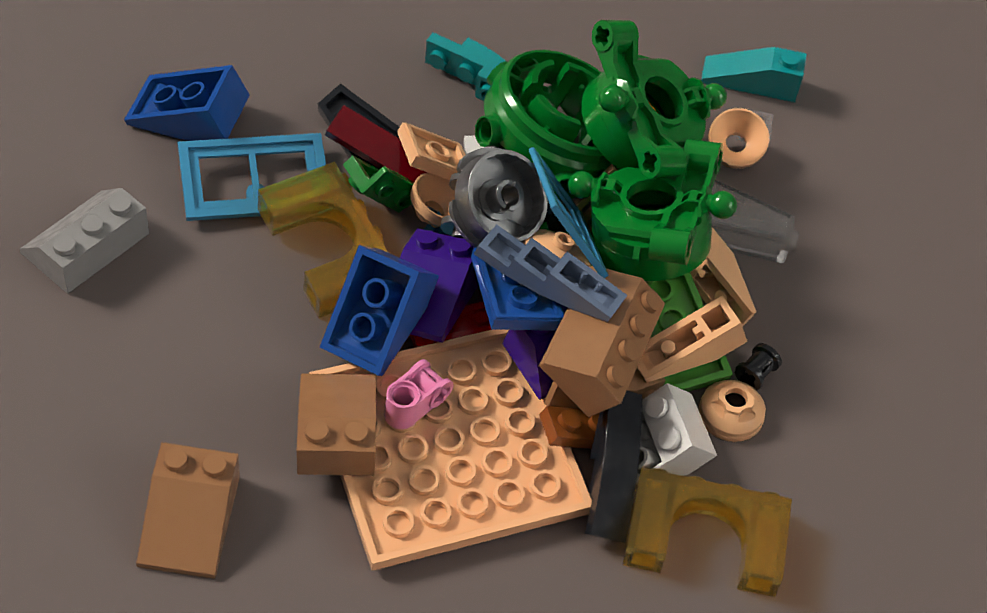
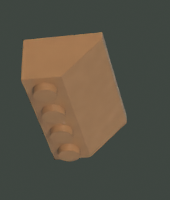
(597, 357)

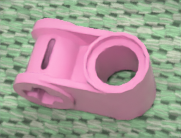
(419, 392)

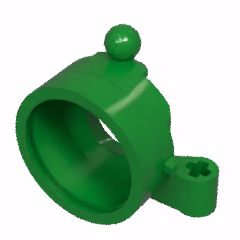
(619, 109)
(676, 230)

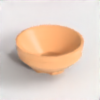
(746, 125)
(431, 192)
(732, 422)

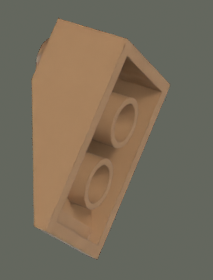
(336, 425)
(188, 510)

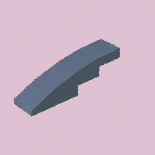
(560, 280)

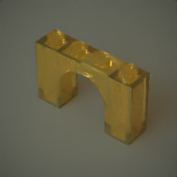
(320, 197)
(755, 516)

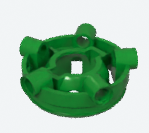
(525, 112)

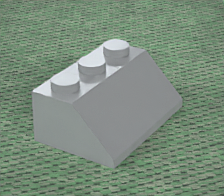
(88, 238)

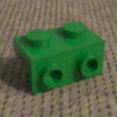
(380, 185)

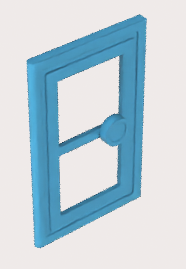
(192, 151)
(574, 223)

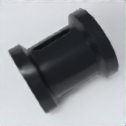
(758, 365)

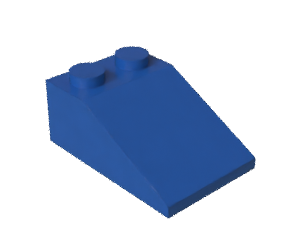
(190, 103)
(377, 309)

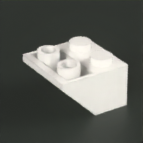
(673, 433)

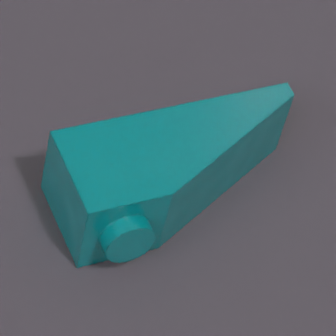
(762, 72)

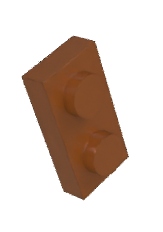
(568, 427)

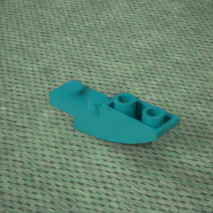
(468, 61)

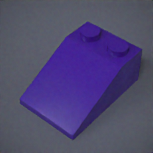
(456, 282)

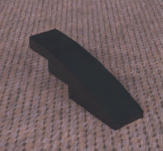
(615, 469)

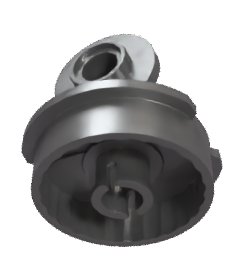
(479, 187)

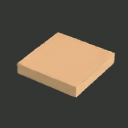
(430, 151)

